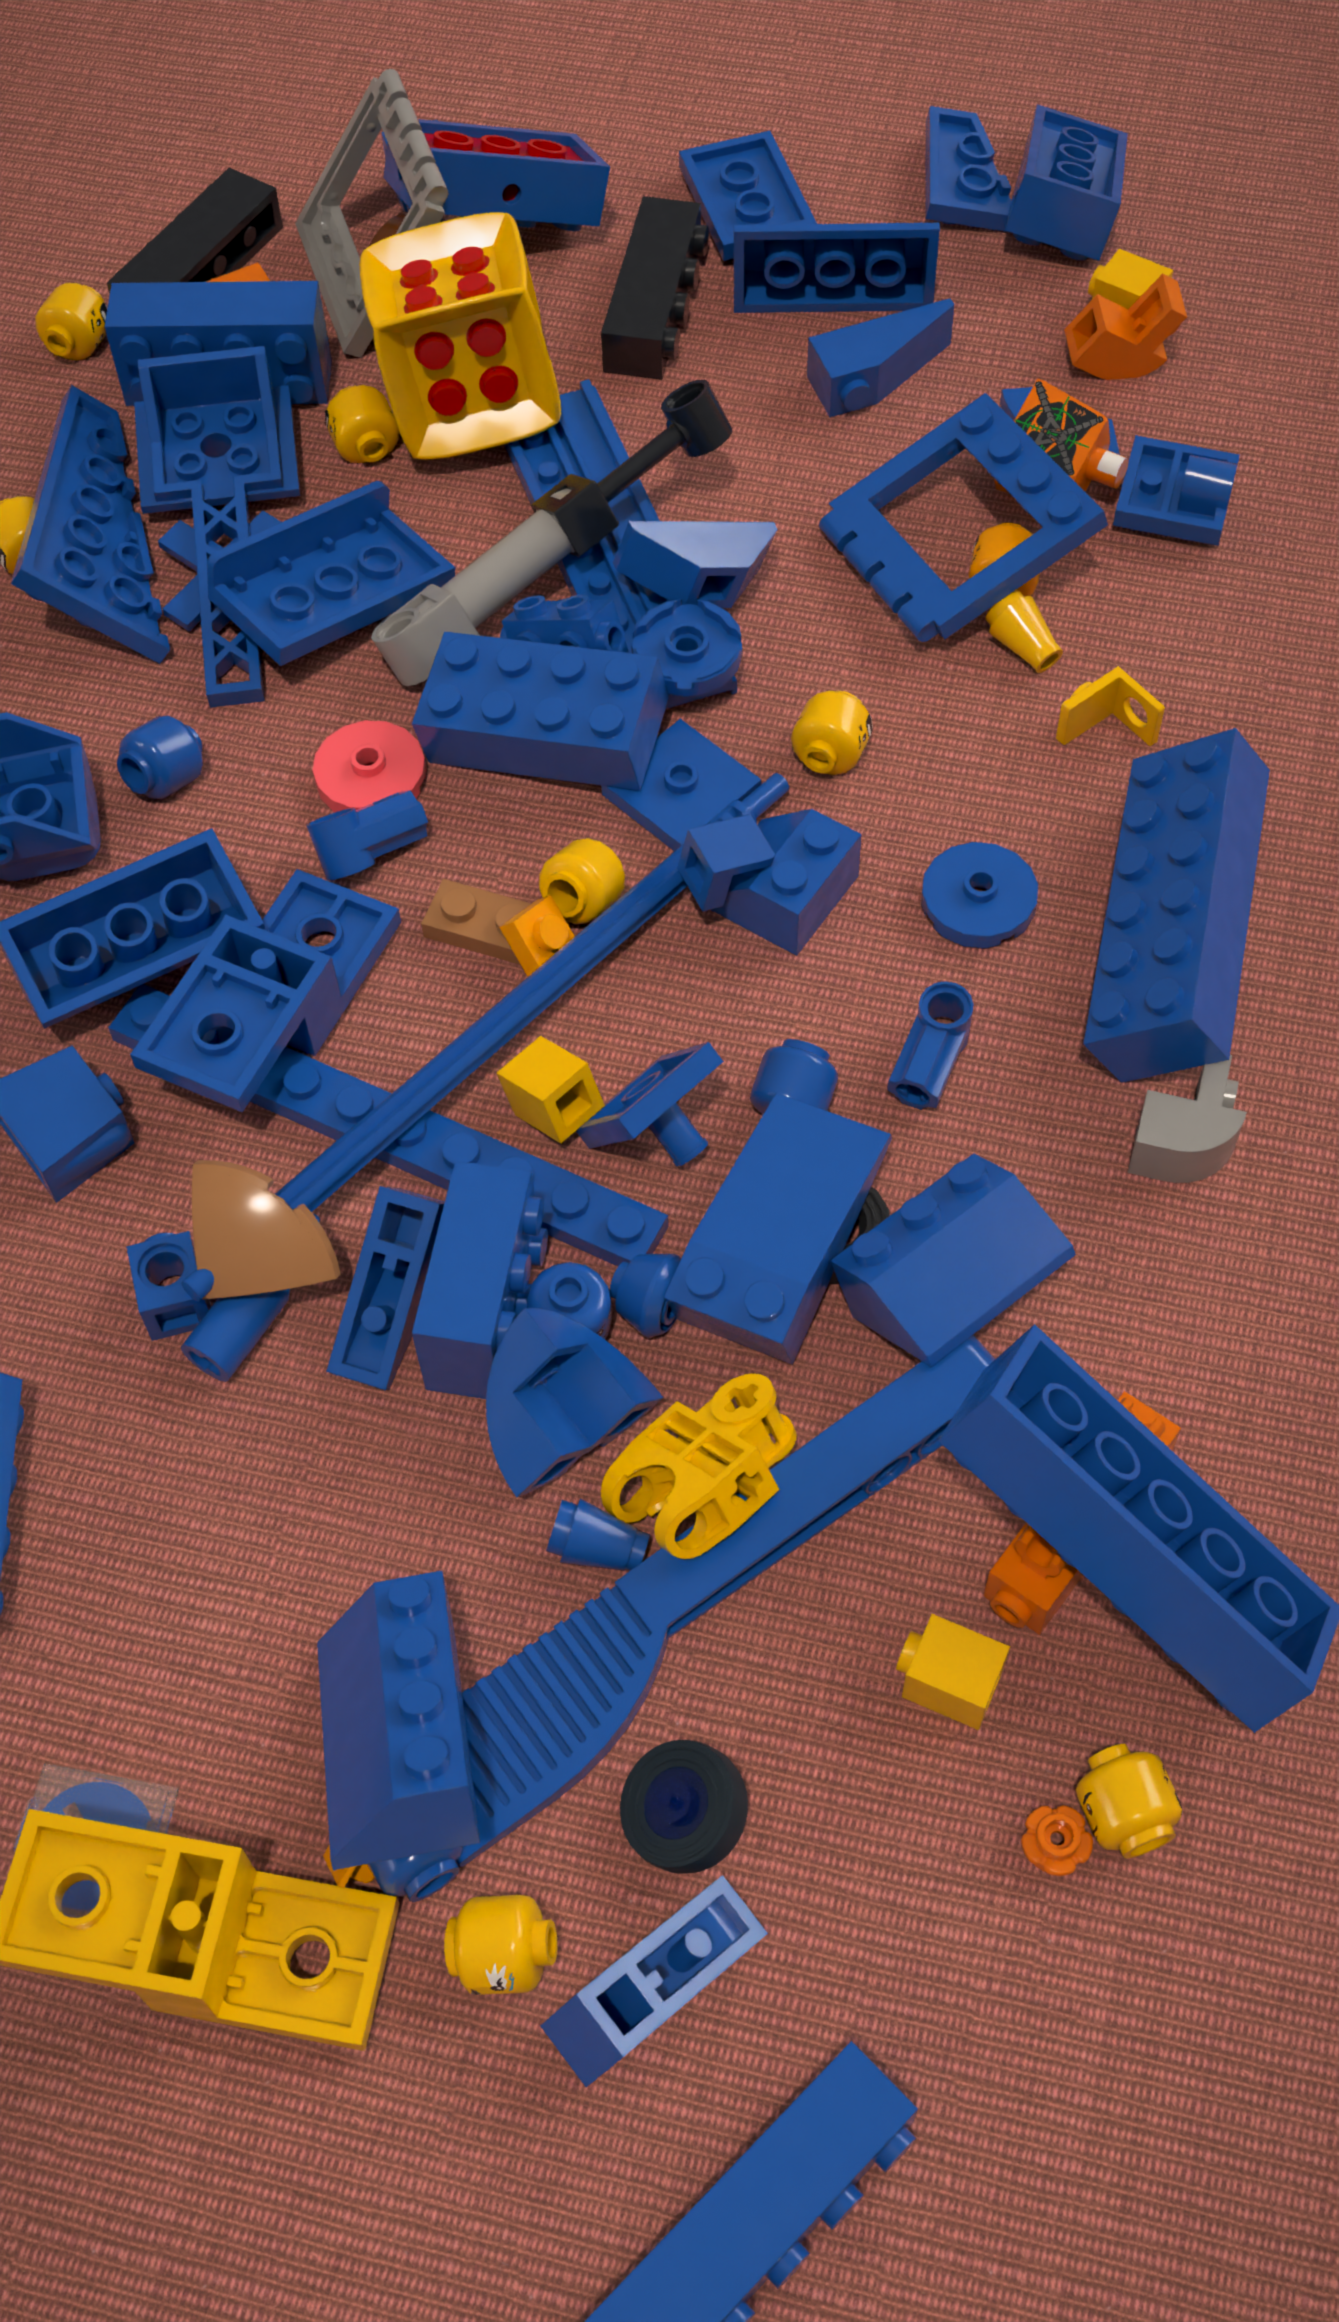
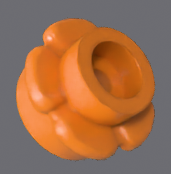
(1051, 1858)

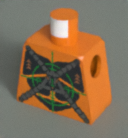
(1071, 435)

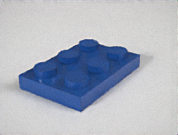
(742, 185)

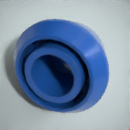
(641, 1290)

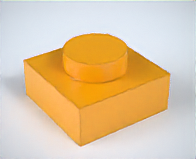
(537, 933)

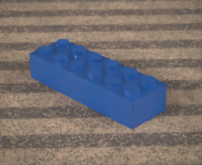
(1178, 909)
(1144, 1529)

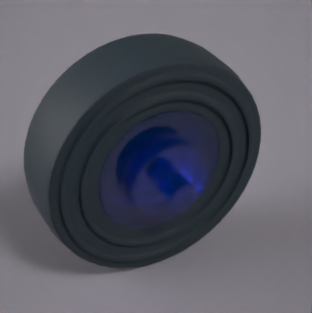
(683, 1806)

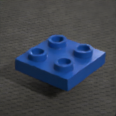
(1176, 490)

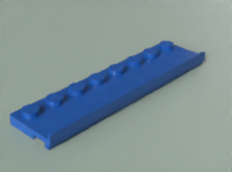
(590, 447)

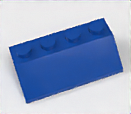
(834, 267)
(123, 927)
(395, 1726)

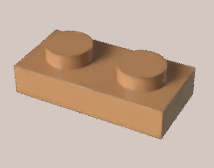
(471, 919)

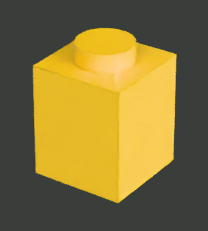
(1125, 278)
(550, 1089)
(952, 1670)

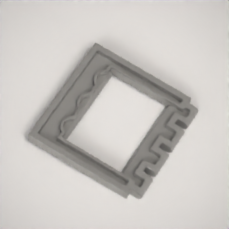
(322, 221)

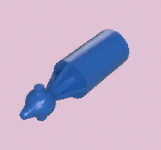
(232, 1331)

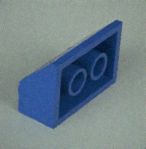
(950, 1259)

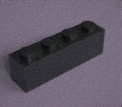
(210, 235)
(653, 288)

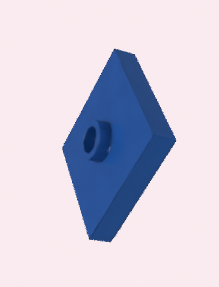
(683, 785)

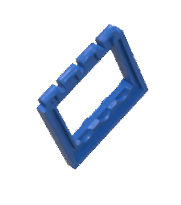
(1014, 462)

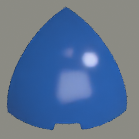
(557, 1397)

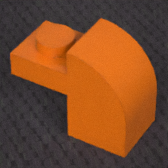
(1124, 341)

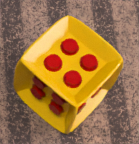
(459, 336)

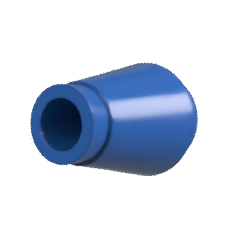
(595, 1538)

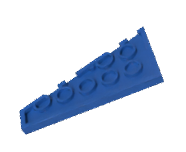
(83, 538)

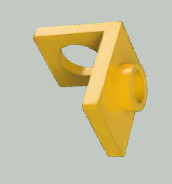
(1105, 697)

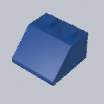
(808, 877)

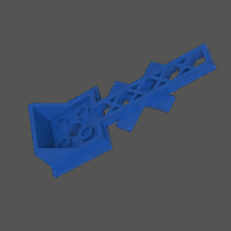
(207, 439)

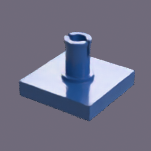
(652, 1104)

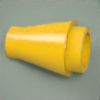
(1023, 630)

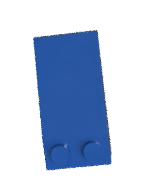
(1068, 184)
(775, 1226)

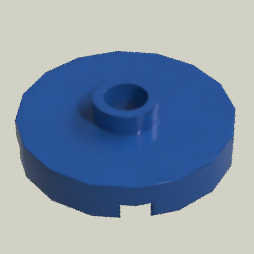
(694, 645)
(976, 916)

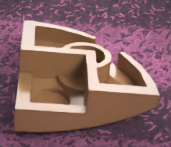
(253, 1235)

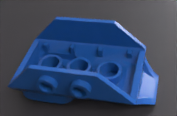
(44, 801)

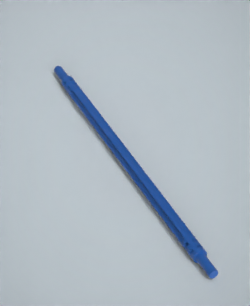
(494, 1029)

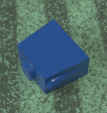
(63, 1120)

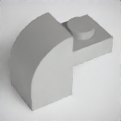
(1188, 1137)

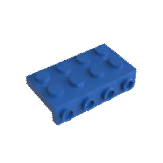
(323, 573)

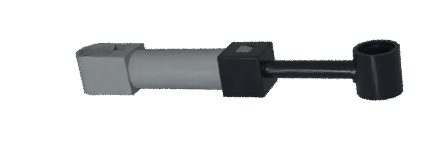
(564, 522)

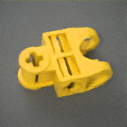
(703, 1468)

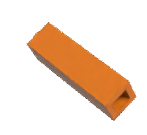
(1030, 1575)

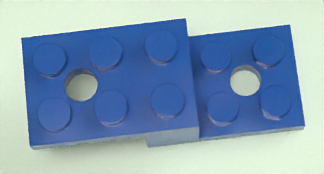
(266, 989)

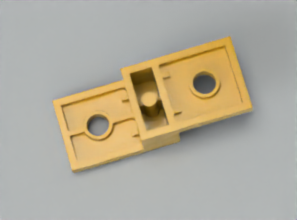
(195, 1929)

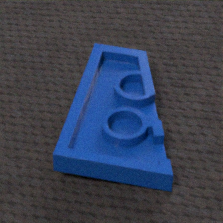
(961, 172)

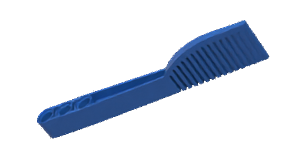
(578, 1688)

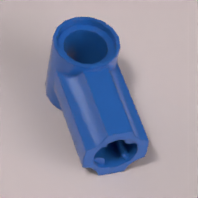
(353, 837)
(932, 1046)

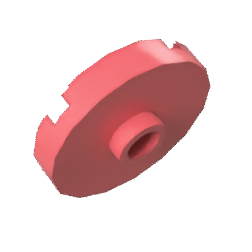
(392, 761)

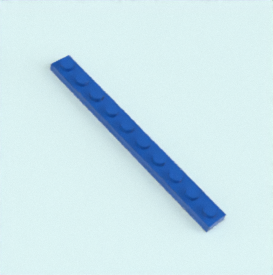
(334, 1102)

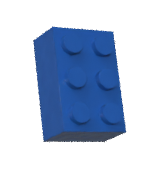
(477, 1275)

